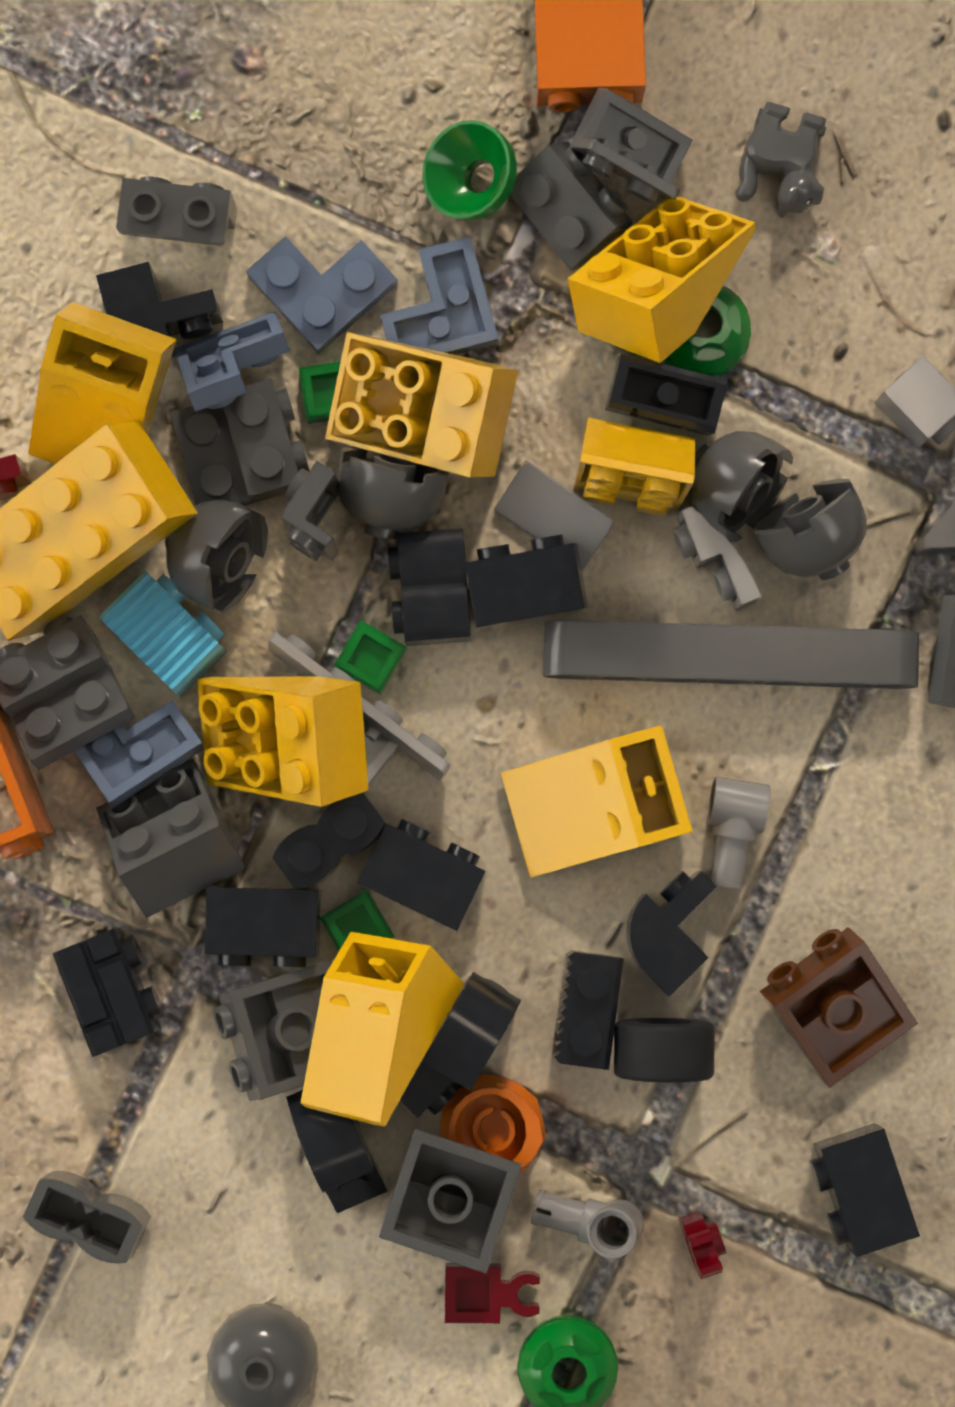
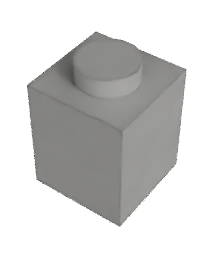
(921, 403)

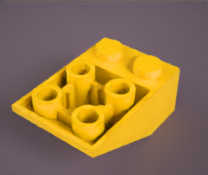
(658, 277)
(94, 376)
(421, 405)
(635, 466)
(284, 736)
(596, 801)
(375, 1025)

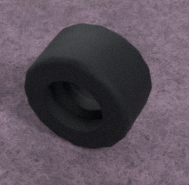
(664, 1050)

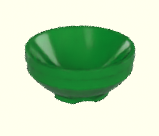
(451, 164)
(723, 351)
(560, 1339)

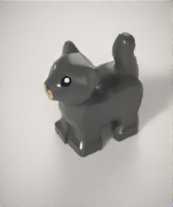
(783, 154)

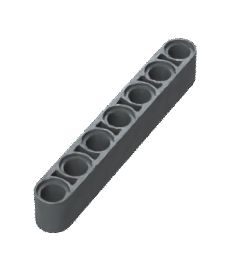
(731, 654)

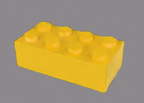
(84, 525)

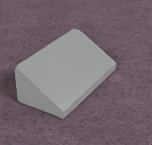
(549, 509)

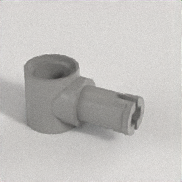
(736, 813)
(587, 1221)

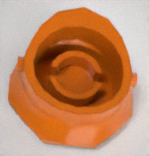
(496, 1119)

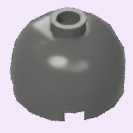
(738, 480)
(388, 491)
(816, 532)
(214, 551)
(262, 1358)

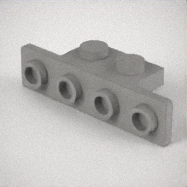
(380, 721)

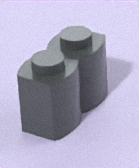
(74, 1209)

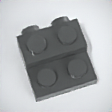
(242, 448)
(60, 691)
(271, 1030)

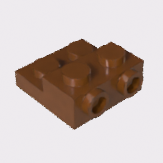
(837, 1004)

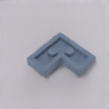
(326, 303)
(459, 310)
(214, 362)
(137, 756)

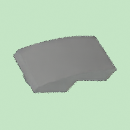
(705, 545)

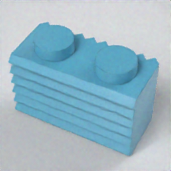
(164, 633)

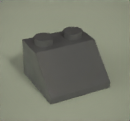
(450, 1200)

